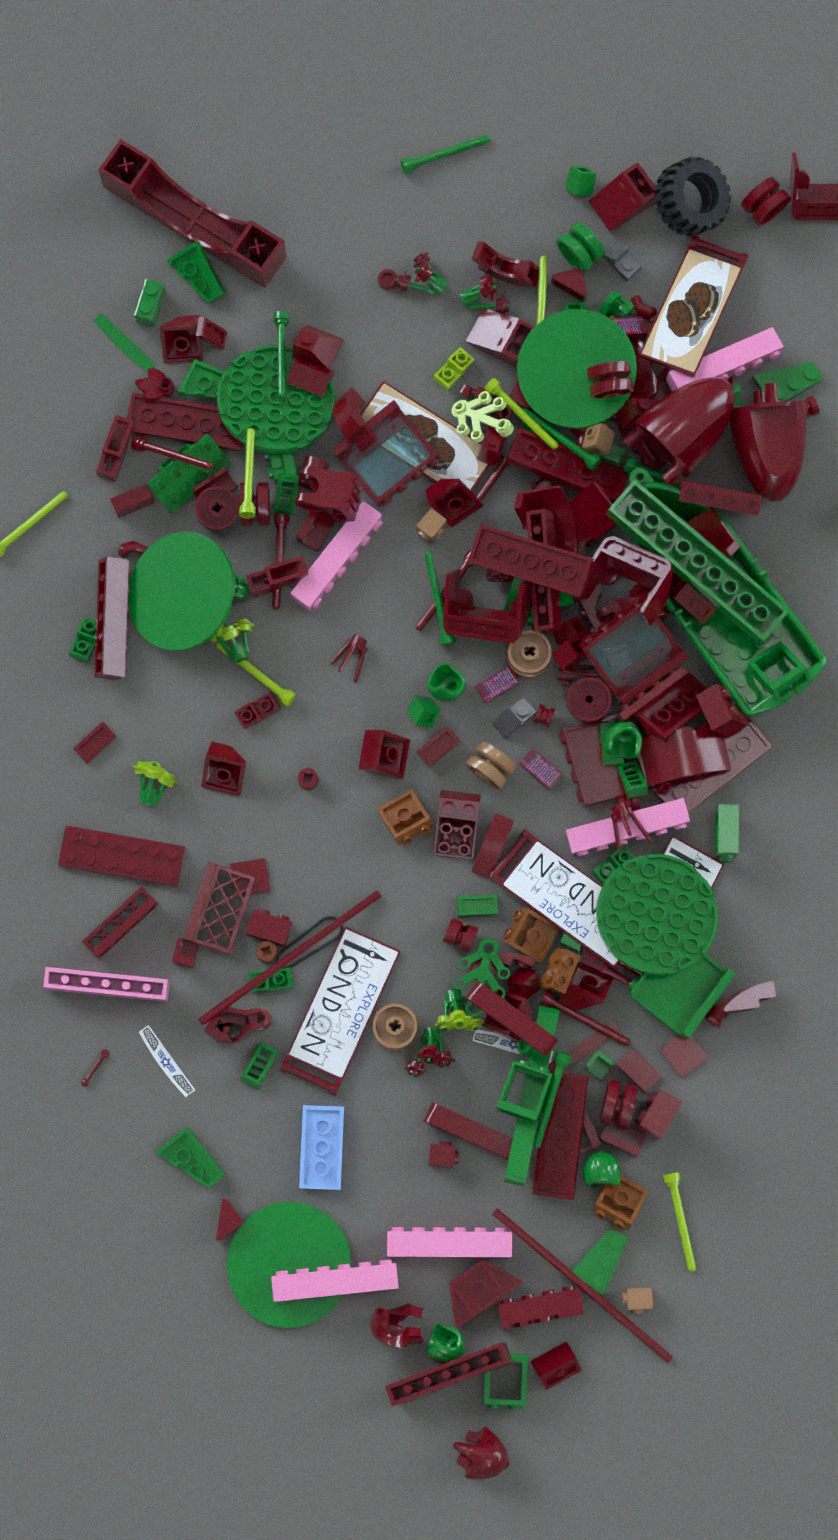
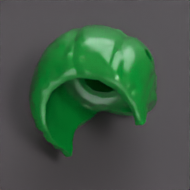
(446, 682)
(623, 741)
(601, 1168)
(445, 1344)

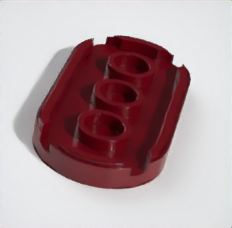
(646, 381)

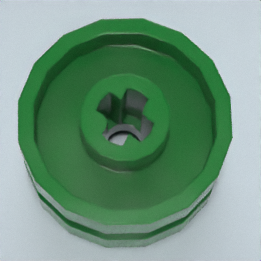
(580, 247)

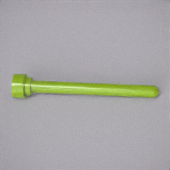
(542, 289)
(494, 387)
(247, 509)
(31, 521)
(286, 696)
(673, 1181)

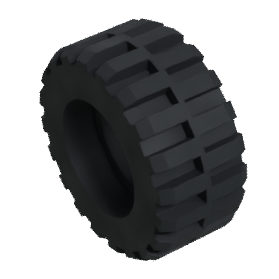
(711, 187)

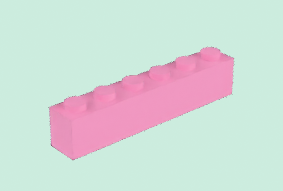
(733, 359)
(336, 557)
(653, 819)
(106, 984)
(449, 1244)
(334, 1282)

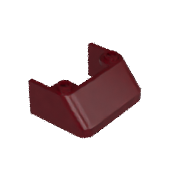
(811, 200)
(624, 559)
(466, 620)

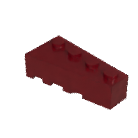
(541, 1308)

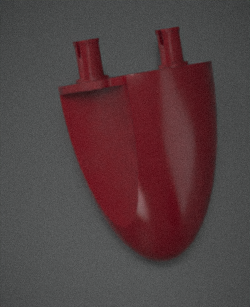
(685, 424)
(770, 442)

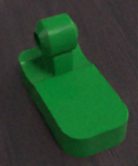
(613, 304)

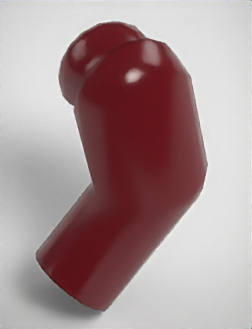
(643, 310)
(131, 546)

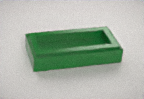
(477, 905)

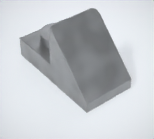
(619, 258)
(514, 717)

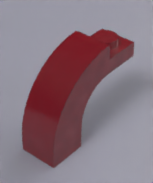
(503, 268)
(350, 421)

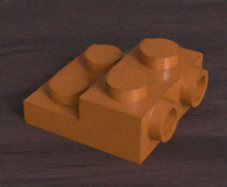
(405, 818)
(530, 934)
(559, 971)
(620, 1203)

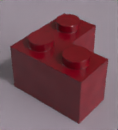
(569, 639)
(720, 712)

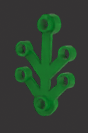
(483, 971)

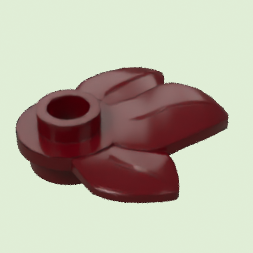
(155, 385)

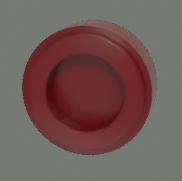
(387, 279)

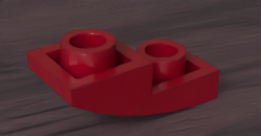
(258, 710)
(521, 960)

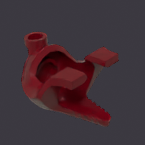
(388, 1326)
(484, 1458)

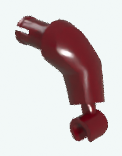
(467, 390)

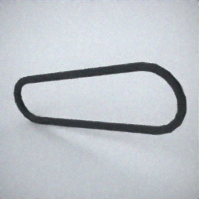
(305, 933)

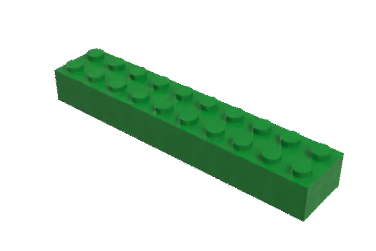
(697, 562)

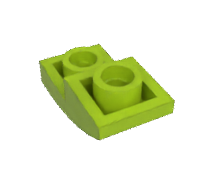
(453, 368)

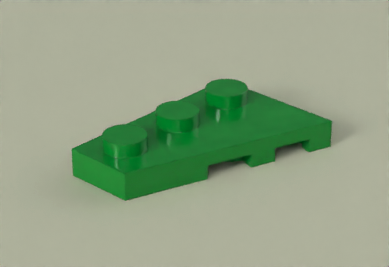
(197, 270)
(790, 380)
(201, 381)
(191, 1157)
(601, 1261)

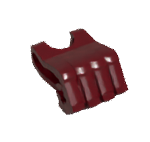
(330, 491)
(611, 608)
(243, 1018)

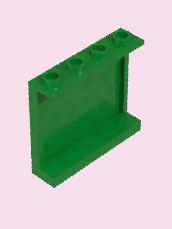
(681, 997)

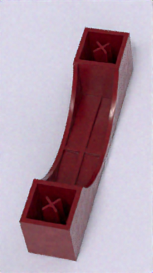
(233, 241)

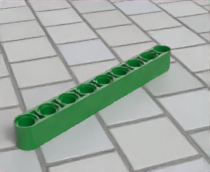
(532, 1088)

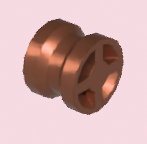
(269, 954)

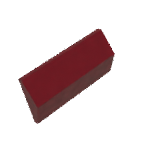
(671, 708)

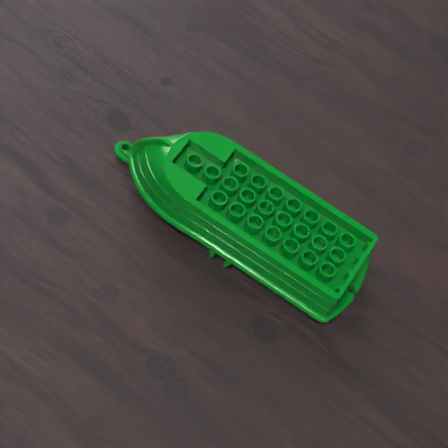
(724, 643)

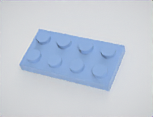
(321, 1147)

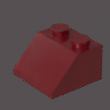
(384, 753)

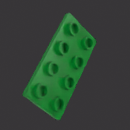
(177, 479)

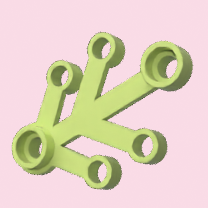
(464, 409)

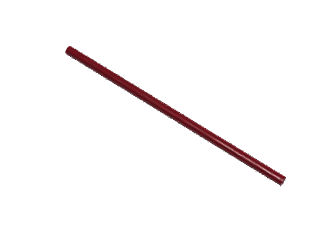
(289, 958)
(582, 1285)

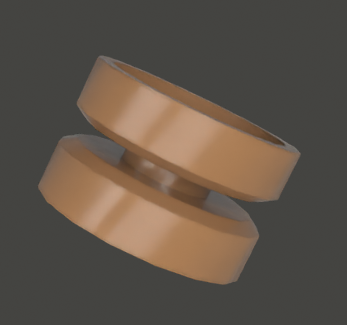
(529, 666)
(491, 765)
(398, 1015)

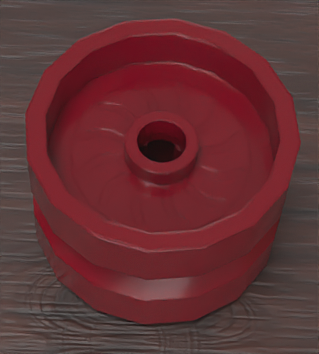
(765, 201)
(610, 380)
(216, 496)
(261, 502)
(576, 699)
(623, 1104)

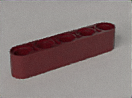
(511, 1018)
(469, 1130)

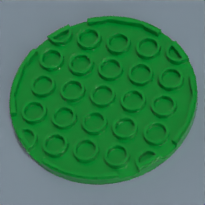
(556, 361)
(250, 400)
(181, 591)
(657, 914)
(282, 1240)

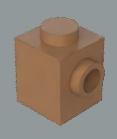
(598, 439)
(431, 526)
(638, 1299)

